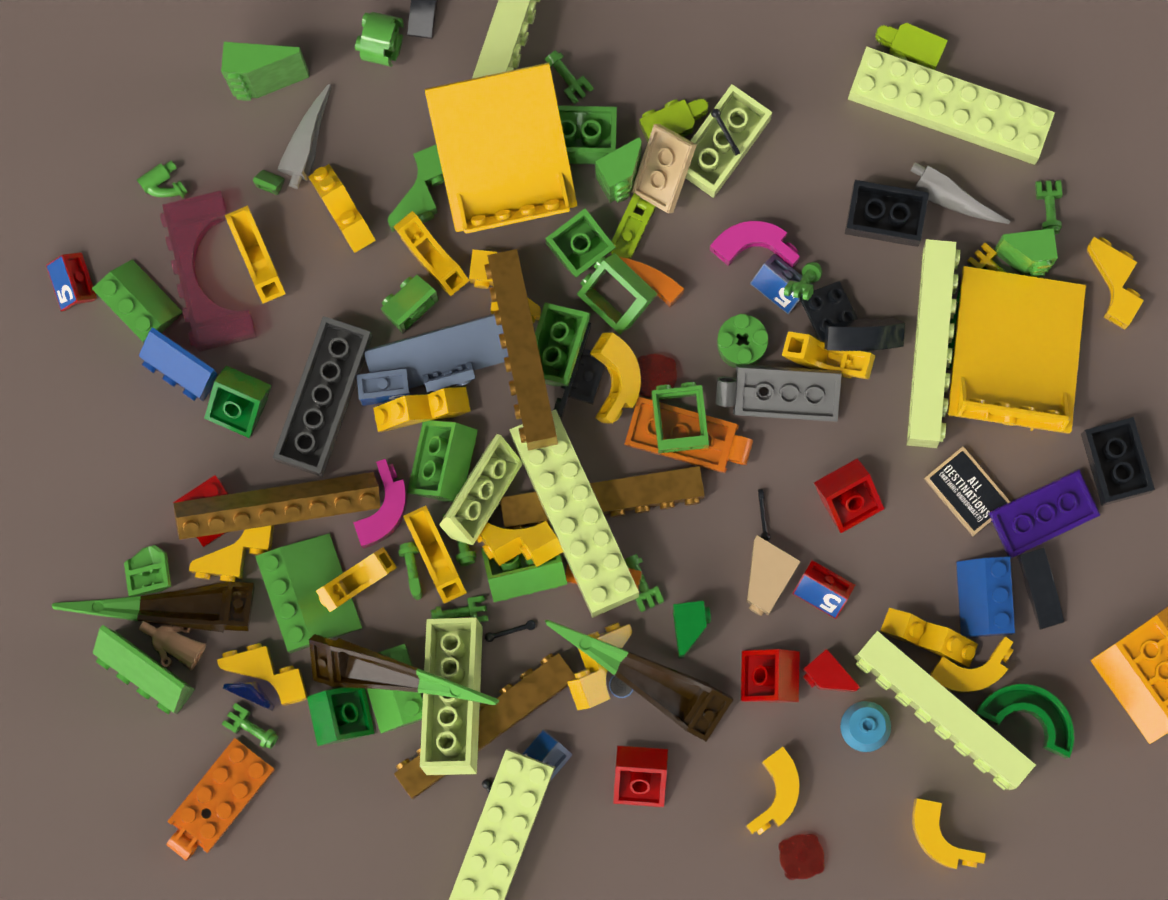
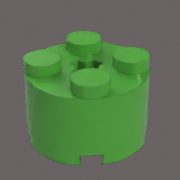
(380, 38)
(742, 327)

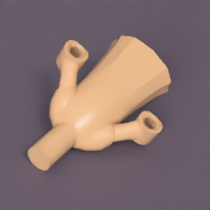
(180, 647)

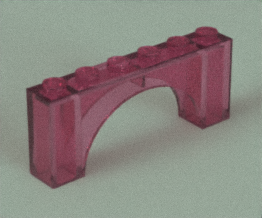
(187, 225)

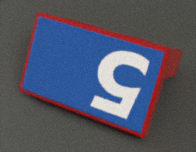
(71, 280)
(823, 589)

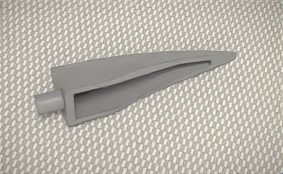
(301, 150)
(950, 195)

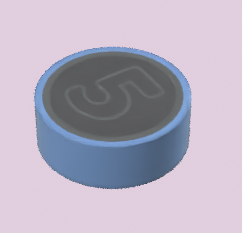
(619, 688)

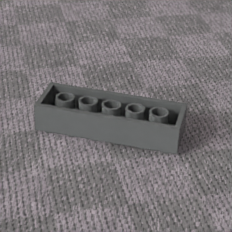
(322, 396)

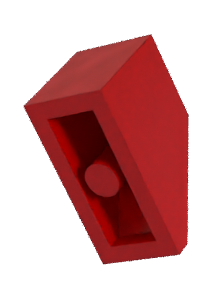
(828, 674)

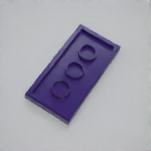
(1044, 513)

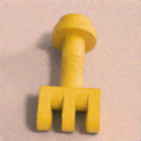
(985, 260)

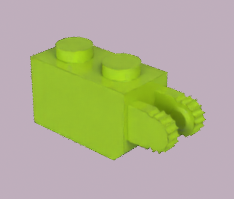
(912, 44)
(676, 116)

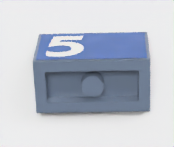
(772, 280)
(382, 386)
(549, 751)

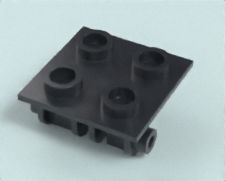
(827, 307)

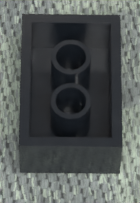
(886, 213)
(1117, 461)

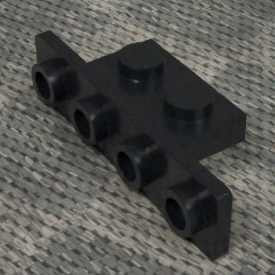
(584, 378)

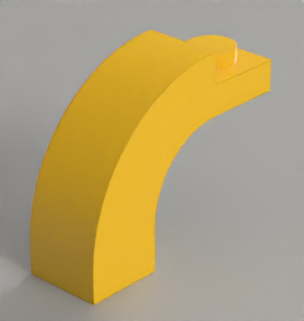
(430, 254)
(811, 353)
(624, 376)
(356, 579)
(971, 680)
(787, 790)
(928, 834)

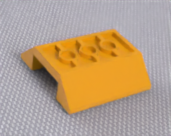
(1139, 675)

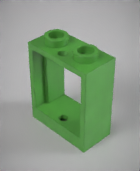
(629, 280)
(686, 443)

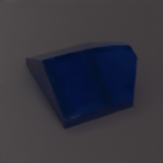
(251, 691)

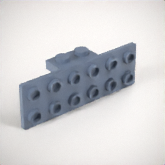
(442, 355)

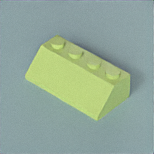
(481, 492)

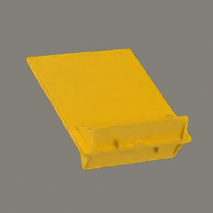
(501, 148)
(1016, 350)

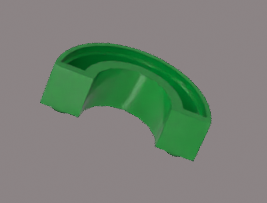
(1040, 704)

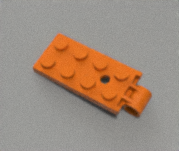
(683, 423)
(223, 791)

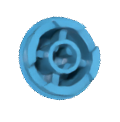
(865, 726)

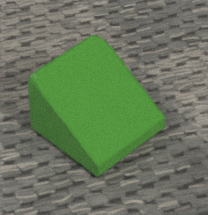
(268, 182)

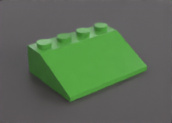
(261, 69)
(291, 581)
(142, 670)

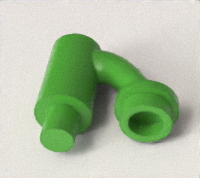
(158, 175)

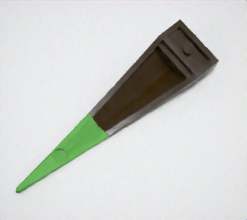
(203, 608)
(352, 666)
(681, 697)

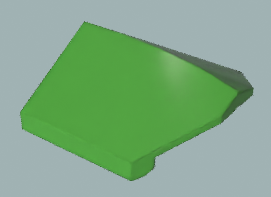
(147, 572)

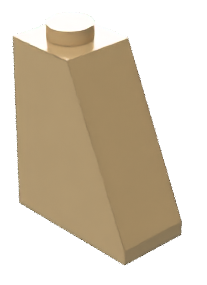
(768, 575)

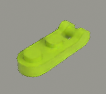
(632, 227)

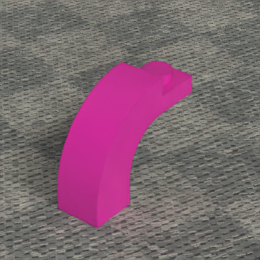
(753, 234)
(389, 516)

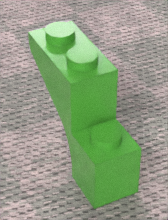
(419, 197)

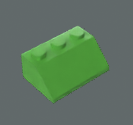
(588, 132)
(619, 170)
(1029, 251)
(137, 300)
(559, 341)
(442, 460)
(522, 577)
(394, 707)

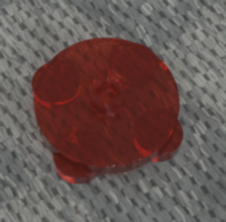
(656, 371)
(801, 856)

